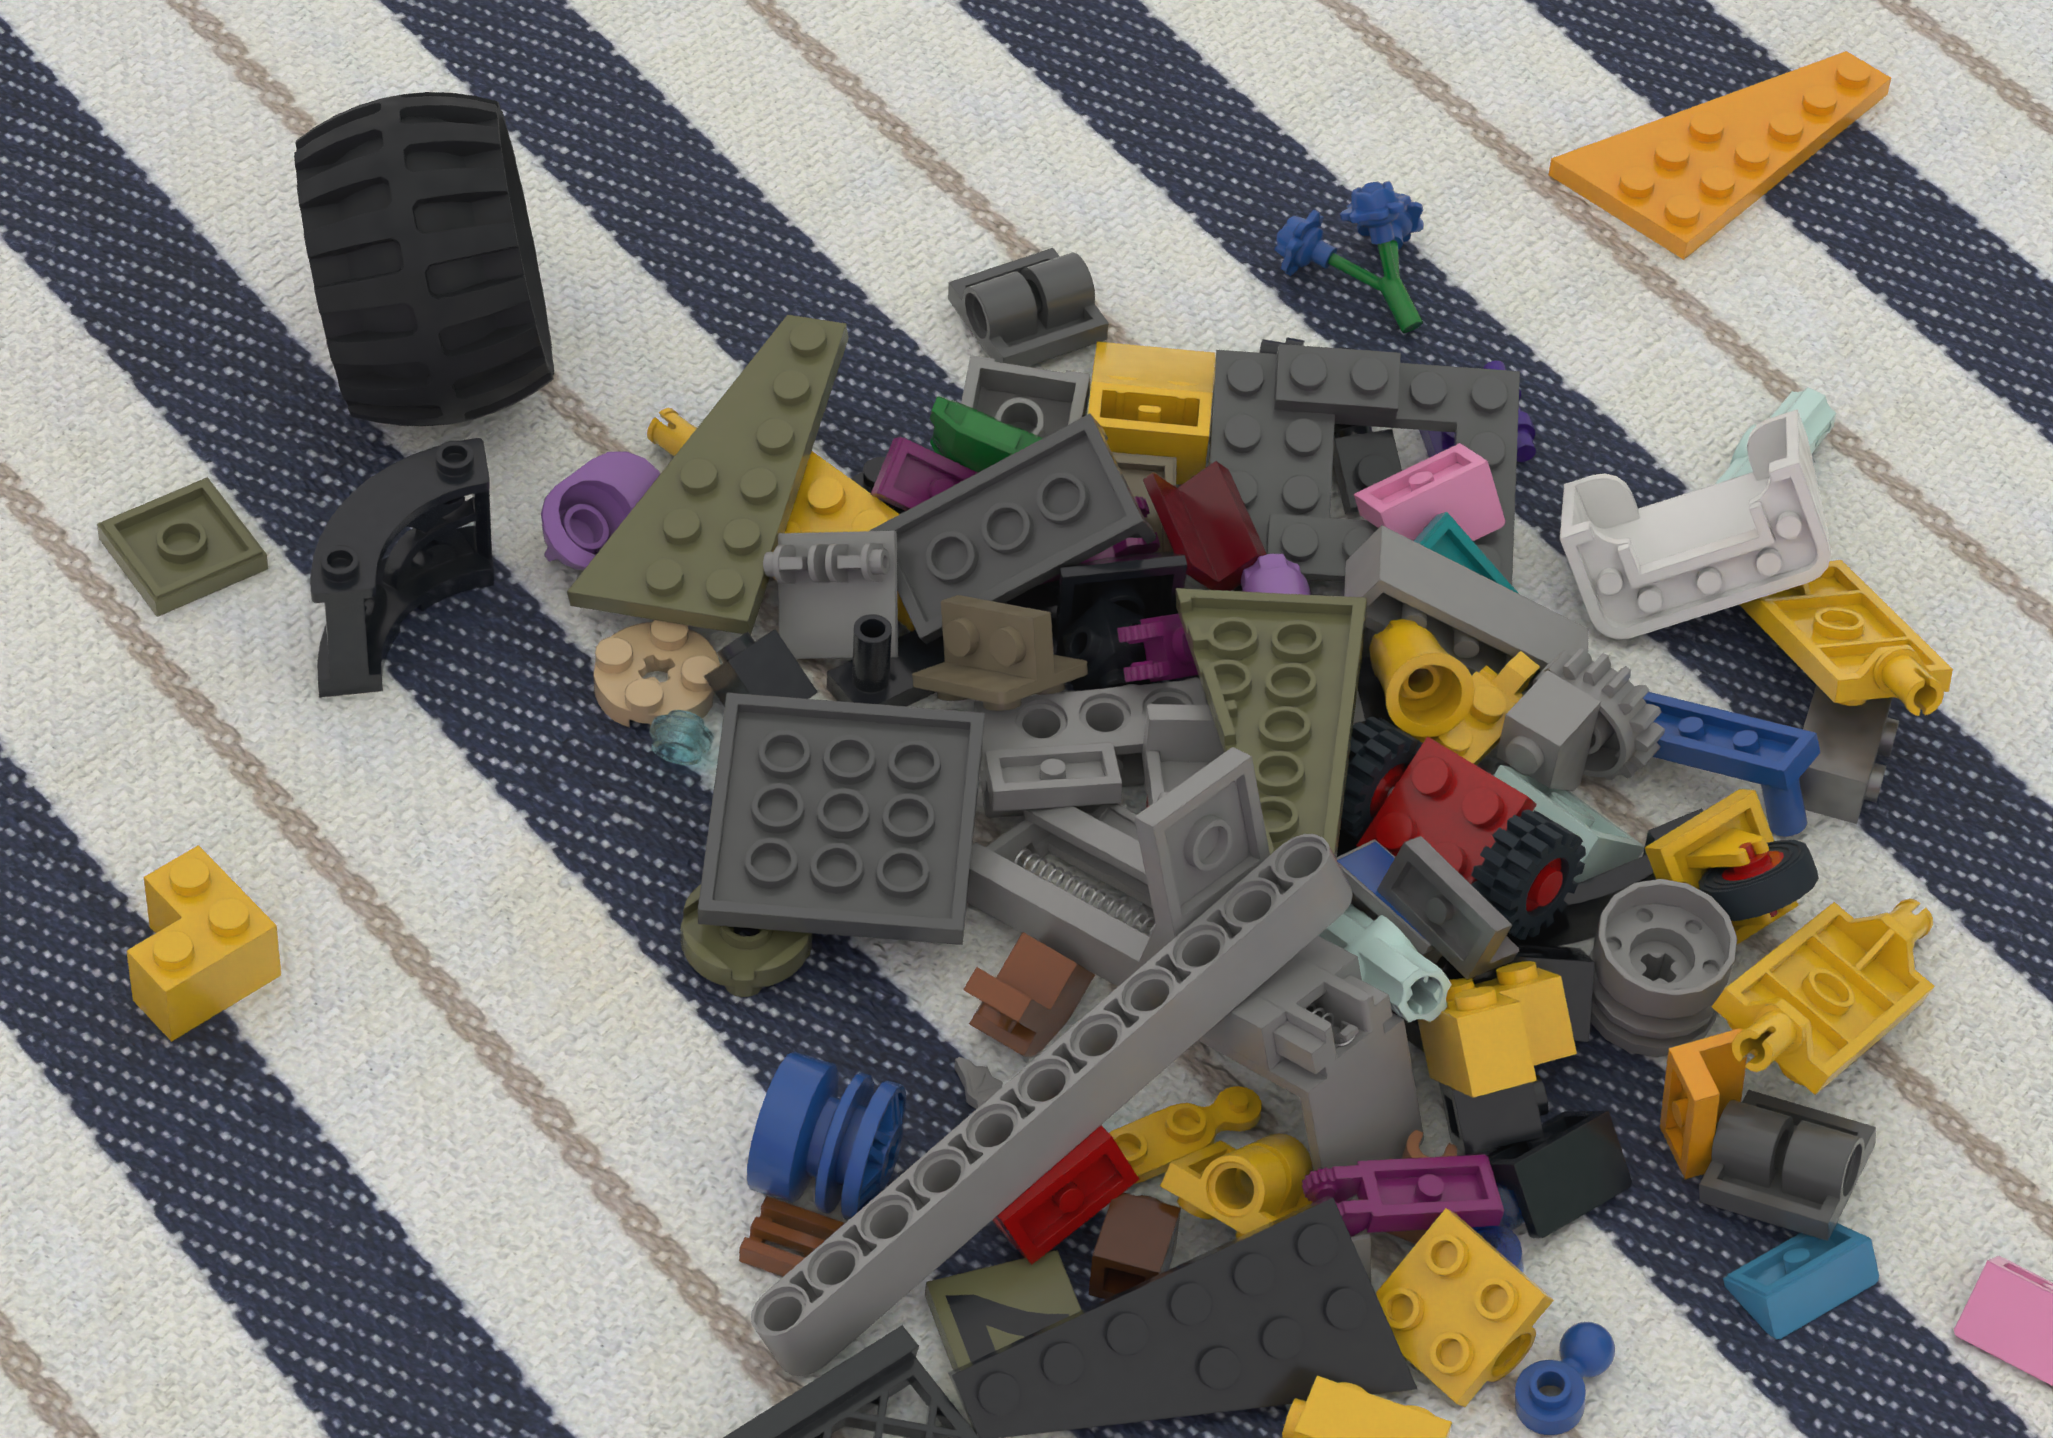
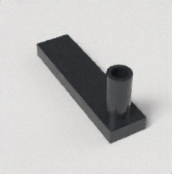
(888, 680)

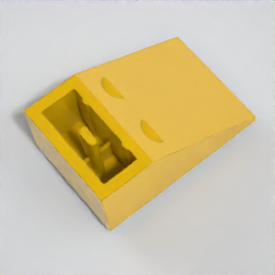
(1154, 402)

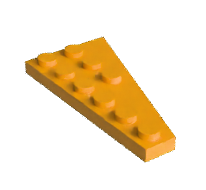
(1711, 162)

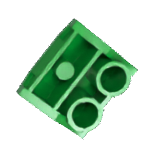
(973, 436)

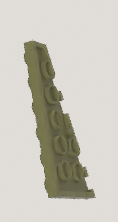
(715, 510)
(1284, 692)

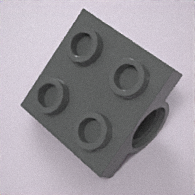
(1031, 308)
(1785, 1163)

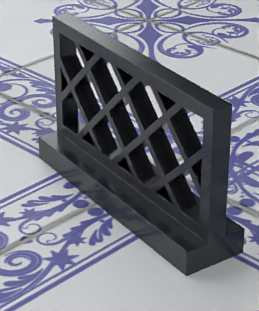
(854, 1388)

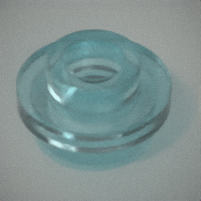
(680, 737)

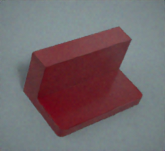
(1207, 525)

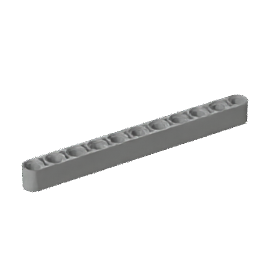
(1051, 1106)

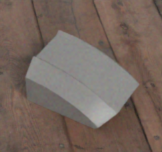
(1026, 396)

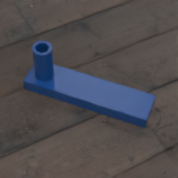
(1742, 750)

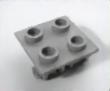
(830, 584)

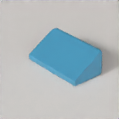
(1804, 1279)

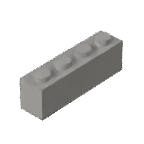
(1462, 609)

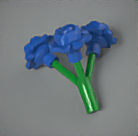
(1379, 214)

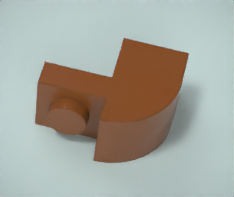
(1028, 997)

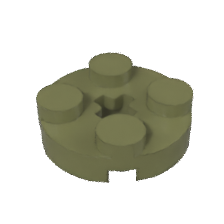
(739, 961)

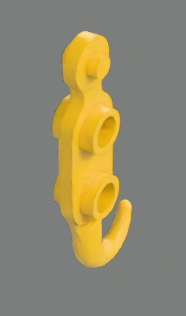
(1183, 1129)

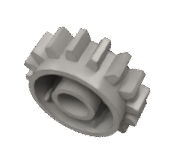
(1624, 727)

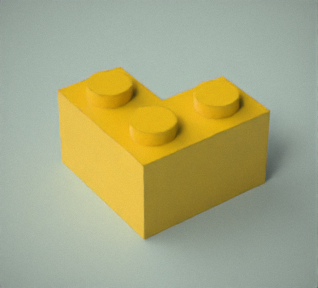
(205, 948)
(1498, 1030)

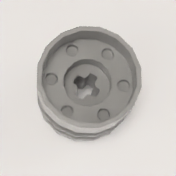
(1659, 966)

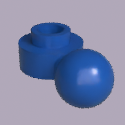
(1584, 1352)

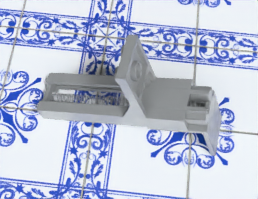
(1303, 1028)

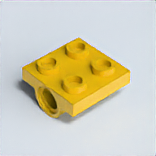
(1242, 1184)
(1461, 1309)

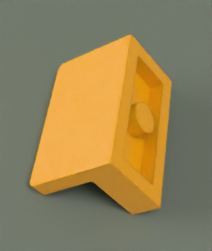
(1696, 1090)

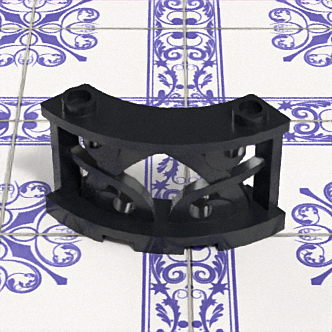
(430, 562)

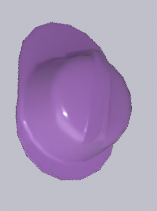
(592, 504)

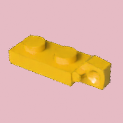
(1492, 700)

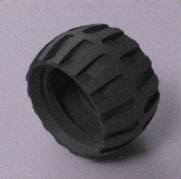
(423, 259)

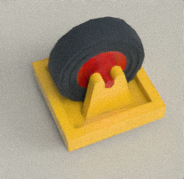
(1737, 862)

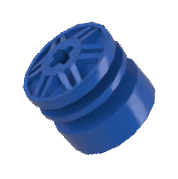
(813, 1133)

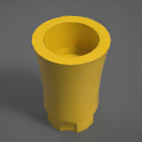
(1421, 682)

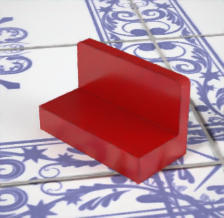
(1067, 1196)

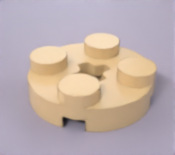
(646, 648)

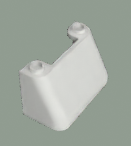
(1701, 547)

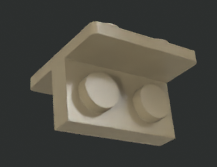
(996, 655)

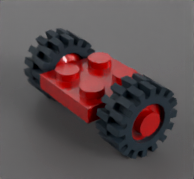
(1467, 815)

